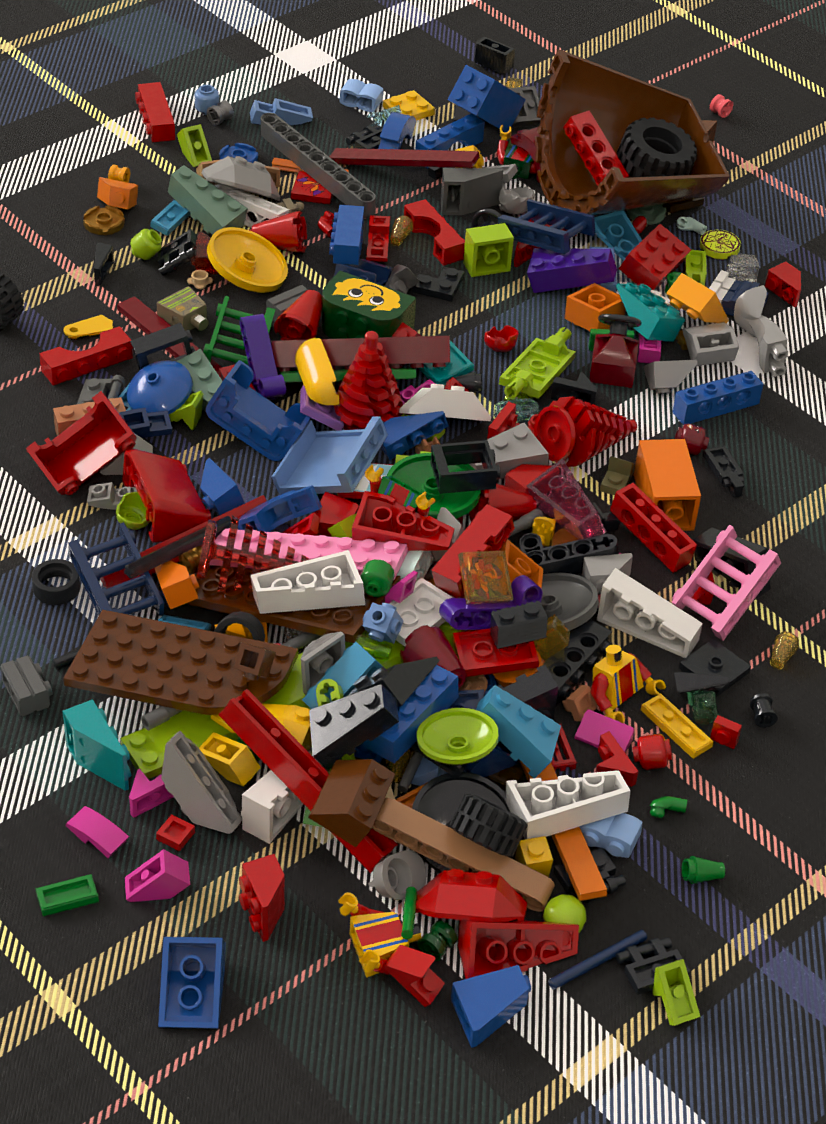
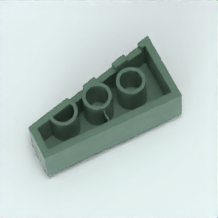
(206, 201)

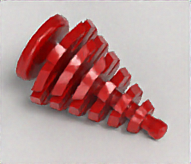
(368, 387)
(579, 430)

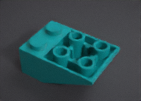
(657, 318)
(96, 744)

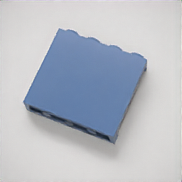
(329, 458)

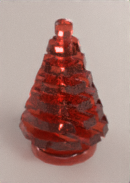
(243, 557)

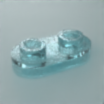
(524, 408)

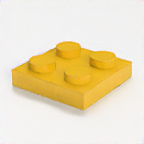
(411, 104)

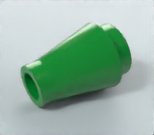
(701, 870)

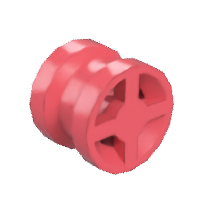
(721, 106)

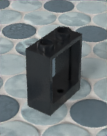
(161, 340)
(464, 453)

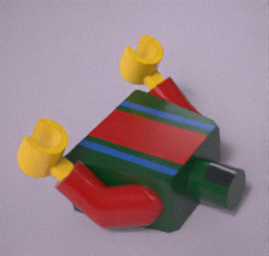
(512, 154)

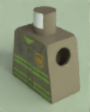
(184, 308)

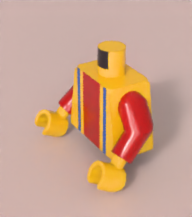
(618, 678)
(374, 934)

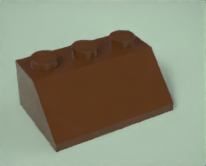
(352, 798)

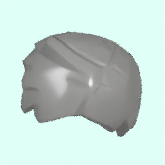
(515, 200)

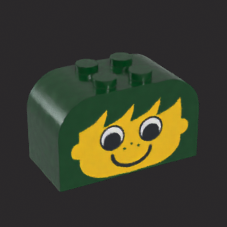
(358, 306)

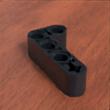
(567, 556)

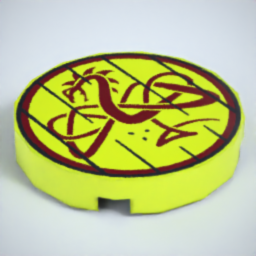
(720, 244)

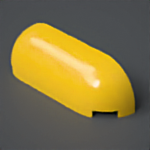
(316, 372)

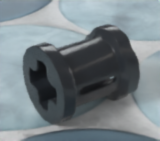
(763, 710)

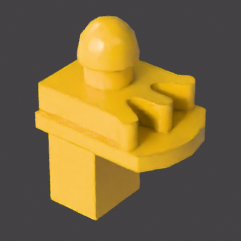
(545, 529)

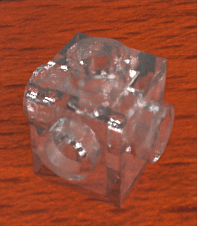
(743, 267)

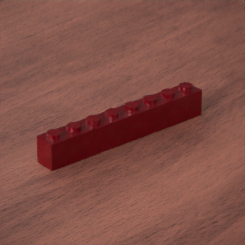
(398, 350)

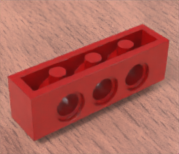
(592, 146)
(653, 527)

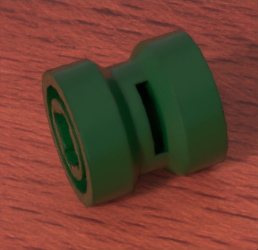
(439, 938)

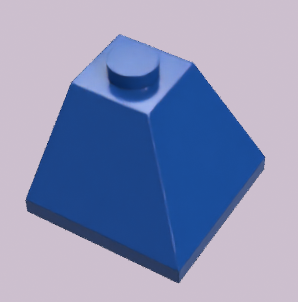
(219, 489)

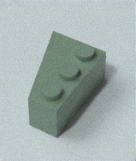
(202, 374)

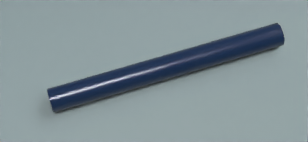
(596, 960)

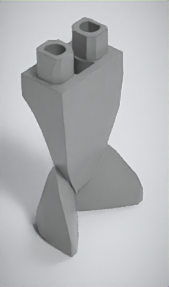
(770, 337)

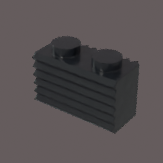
(494, 55)
(518, 624)

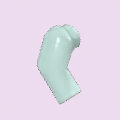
(690, 224)

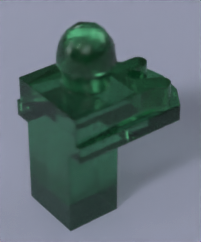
(703, 706)

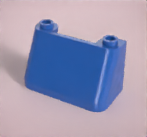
(253, 416)

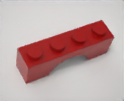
(447, 242)
(63, 364)

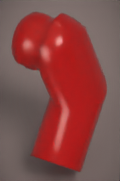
(325, 223)
(639, 223)

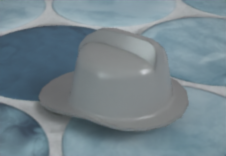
(398, 873)

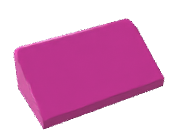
(596, 724)

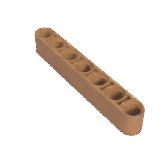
(457, 852)

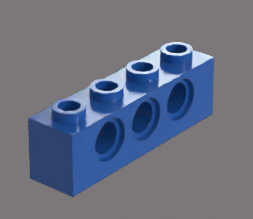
(717, 397)

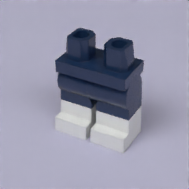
(730, 289)

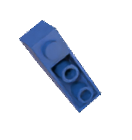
(410, 430)

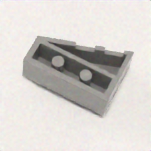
(516, 448)

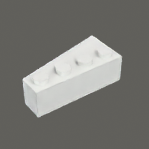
(309, 585)
(646, 615)
(567, 802)
(268, 806)

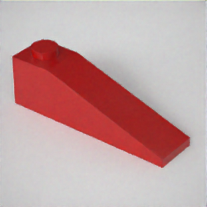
(500, 945)

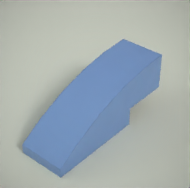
(287, 111)

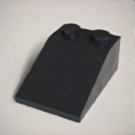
(399, 679)

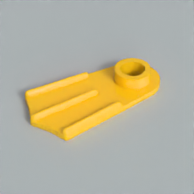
(89, 327)

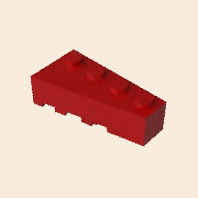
(485, 533)

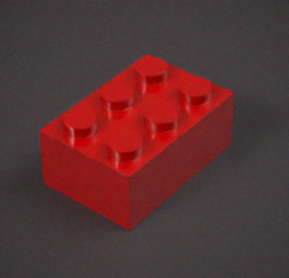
(654, 258)

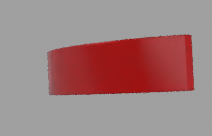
(378, 238)

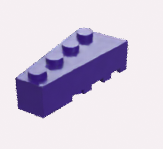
(576, 268)

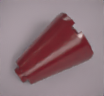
(432, 642)

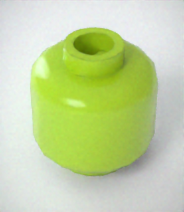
(146, 244)

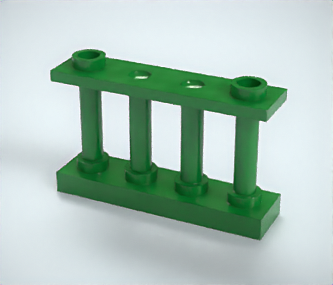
(222, 311)

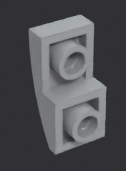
(106, 496)

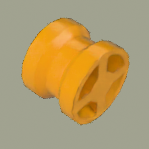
(119, 174)

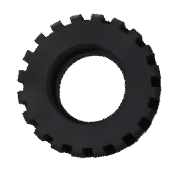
(656, 149)

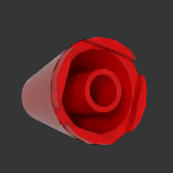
(284, 231)
(301, 318)
(507, 500)

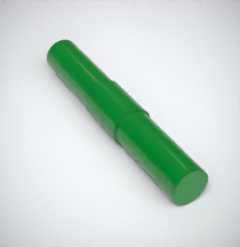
(409, 912)

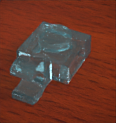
(383, 115)

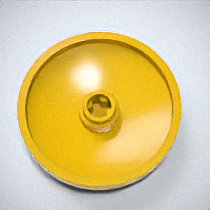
(247, 259)

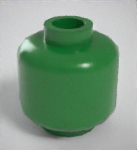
(377, 577)

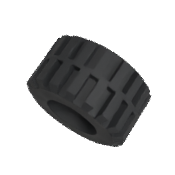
(10, 301)
(488, 825)

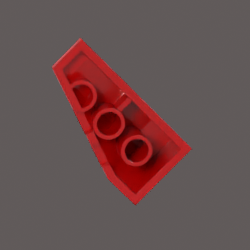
(386, 520)

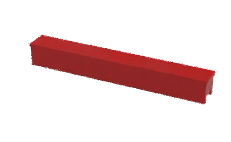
(293, 766)

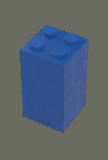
(486, 98)

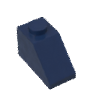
(492, 763)

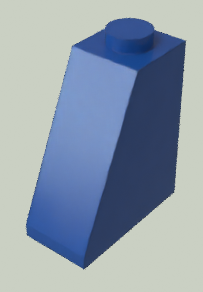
(489, 1001)

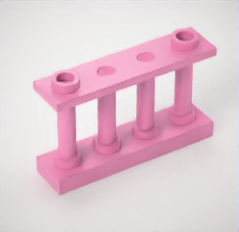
(736, 603)

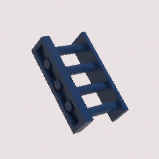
(547, 237)
(91, 576)

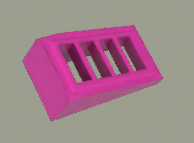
(648, 350)

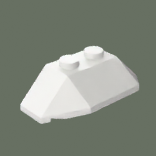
(454, 403)

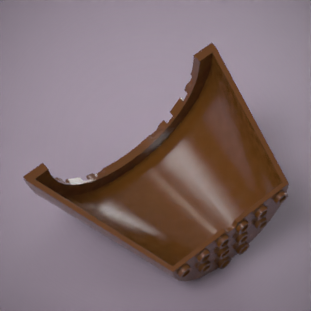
(615, 103)

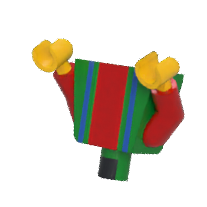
(399, 490)

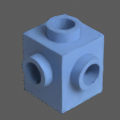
(382, 622)

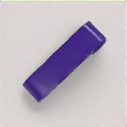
(261, 358)
(478, 616)

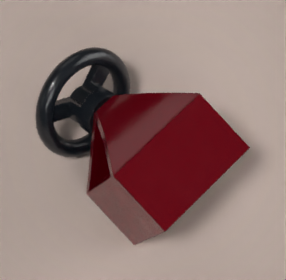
(615, 352)

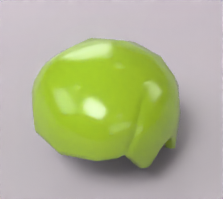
(132, 511)
(565, 910)

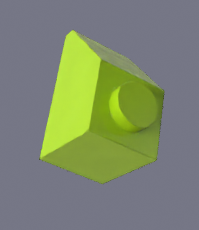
(194, 145)

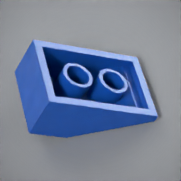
(191, 982)

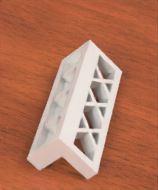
(255, 204)

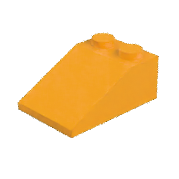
(696, 300)

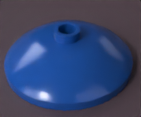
(160, 387)

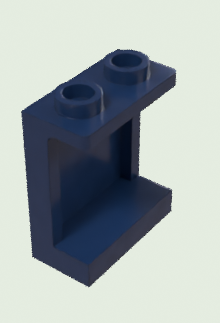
(367, 270)

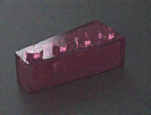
(564, 500)

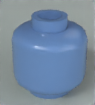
(205, 97)

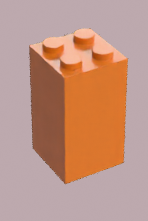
(668, 479)

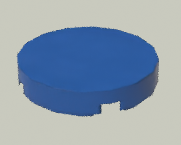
(240, 149)

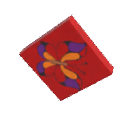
(310, 190)

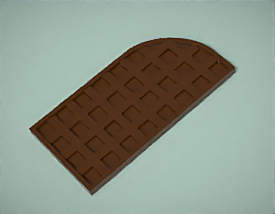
(170, 664)

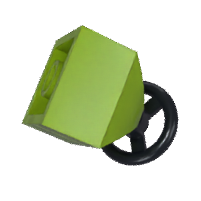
(489, 246)

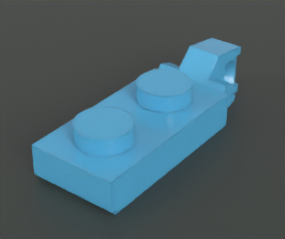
(170, 218)

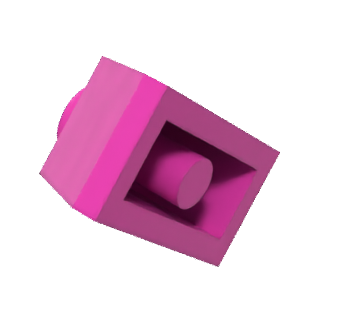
(158, 878)

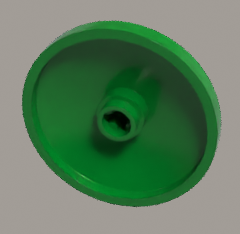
(418, 473)

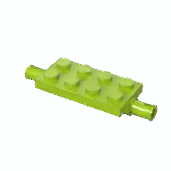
(538, 366)

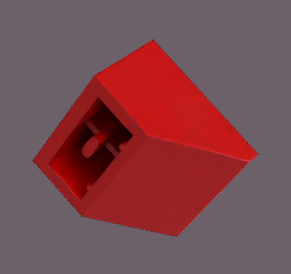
(262, 893)

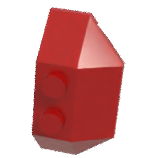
(471, 897)

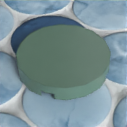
(653, 214)

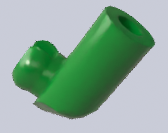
(669, 803)

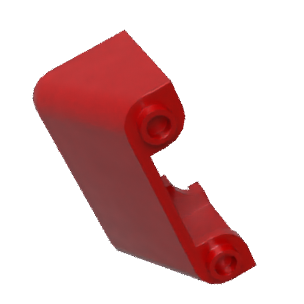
(84, 446)
(165, 492)

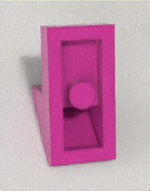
(147, 794)

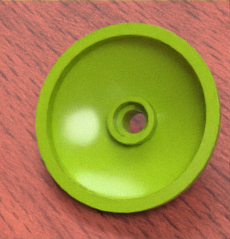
(457, 736)

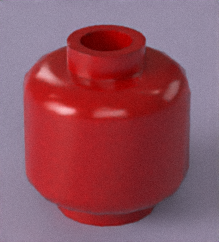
(652, 751)

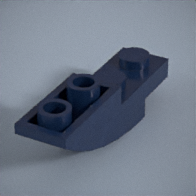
(148, 424)

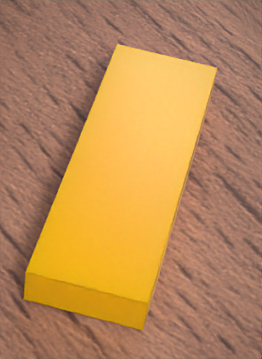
(677, 726)

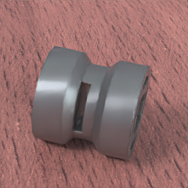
(219, 113)

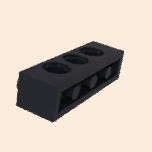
(572, 663)

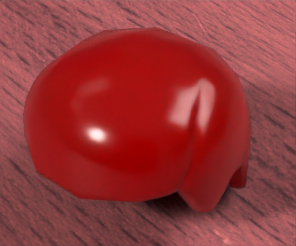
(501, 340)

